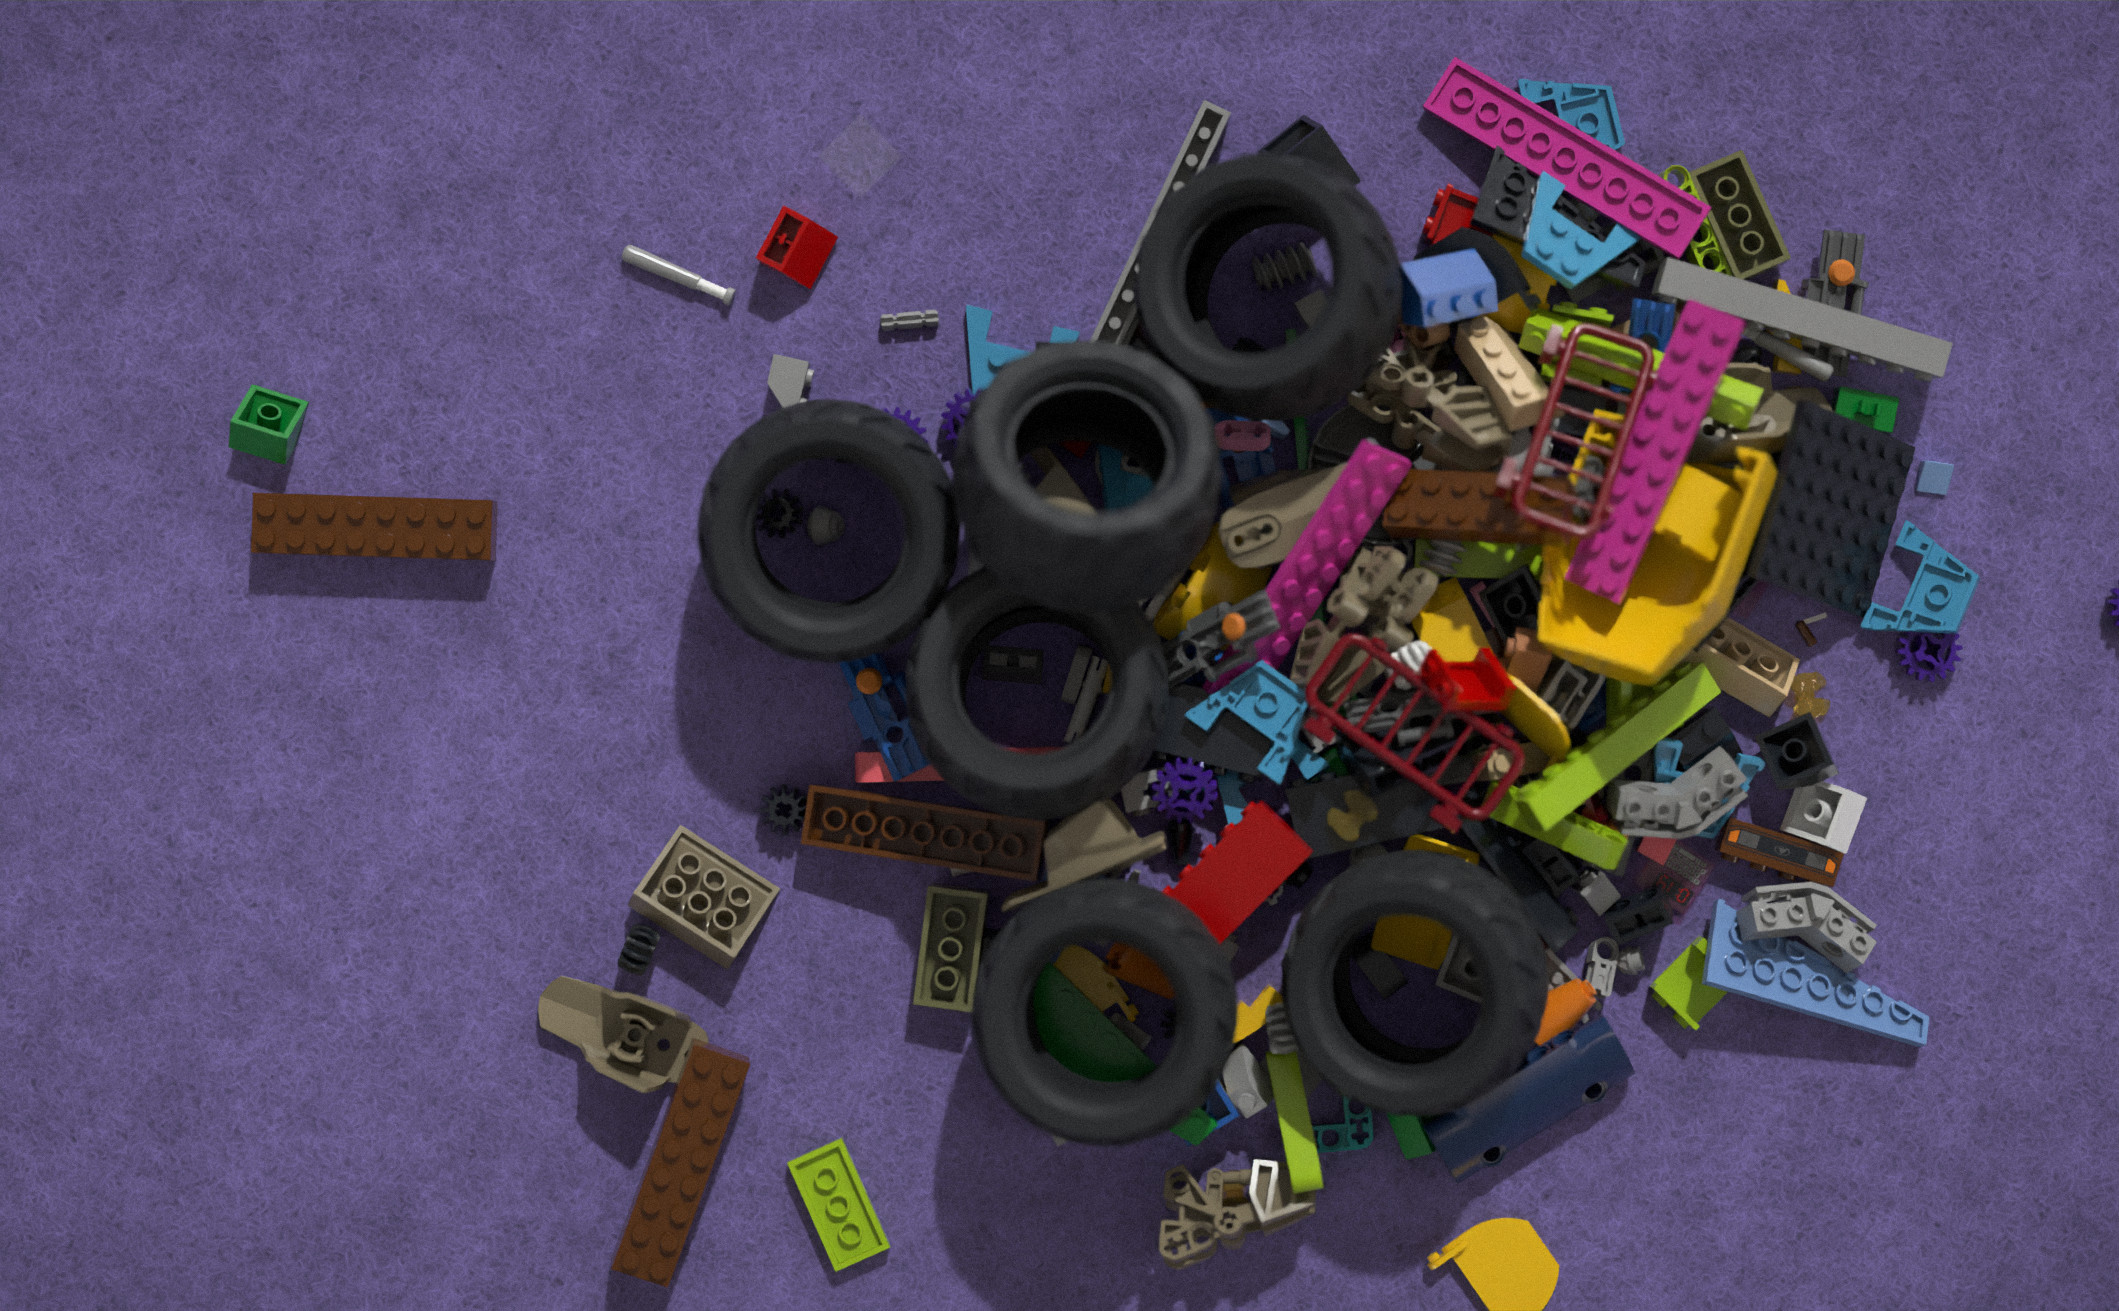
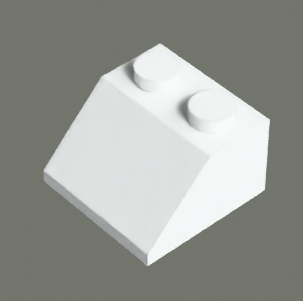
(1824, 815)

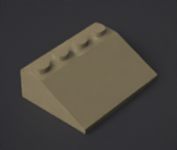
(703, 897)

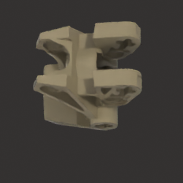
(1470, 424)
(1366, 589)
(1202, 1214)

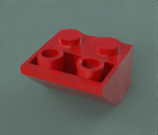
(796, 247)

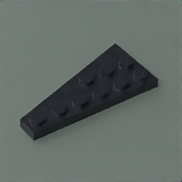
(1506, 209)

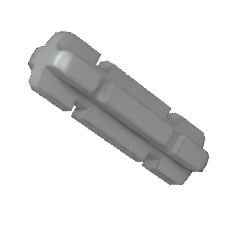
(909, 320)

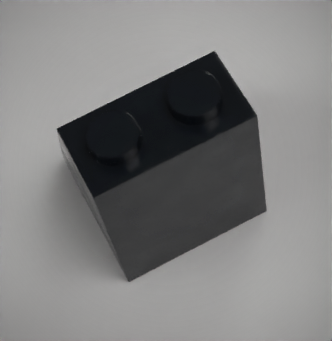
(1312, 142)

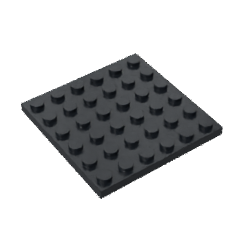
(1831, 509)

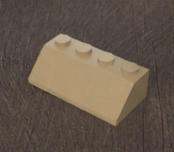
(1504, 370)
(1747, 666)

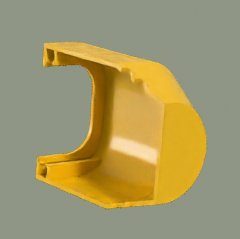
(1671, 594)

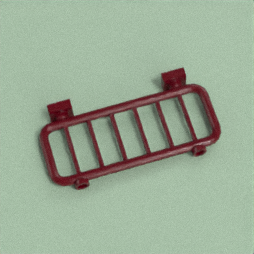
(1521, 481)
(1452, 805)

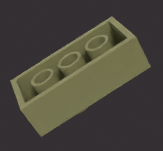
(1740, 216)
(951, 946)

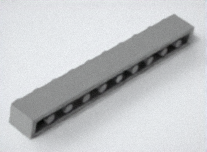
(1191, 158)
(1804, 320)

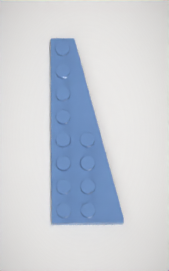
(1802, 981)

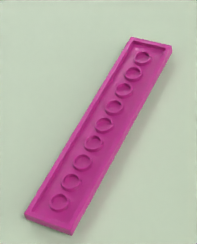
(1583, 164)
(1658, 448)
(1323, 551)

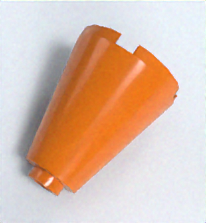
(1137, 969)
(1565, 1008)

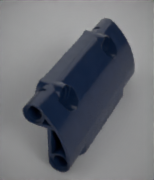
(1535, 1096)

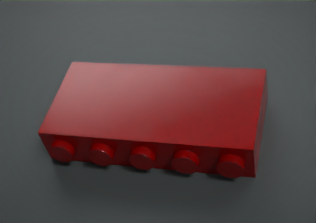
(1240, 869)

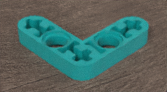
(1345, 1130)

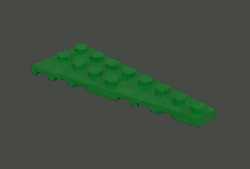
(1093, 1045)

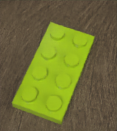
(838, 1204)

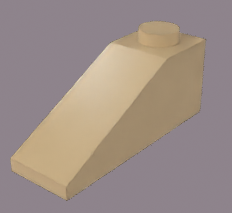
(1502, 760)

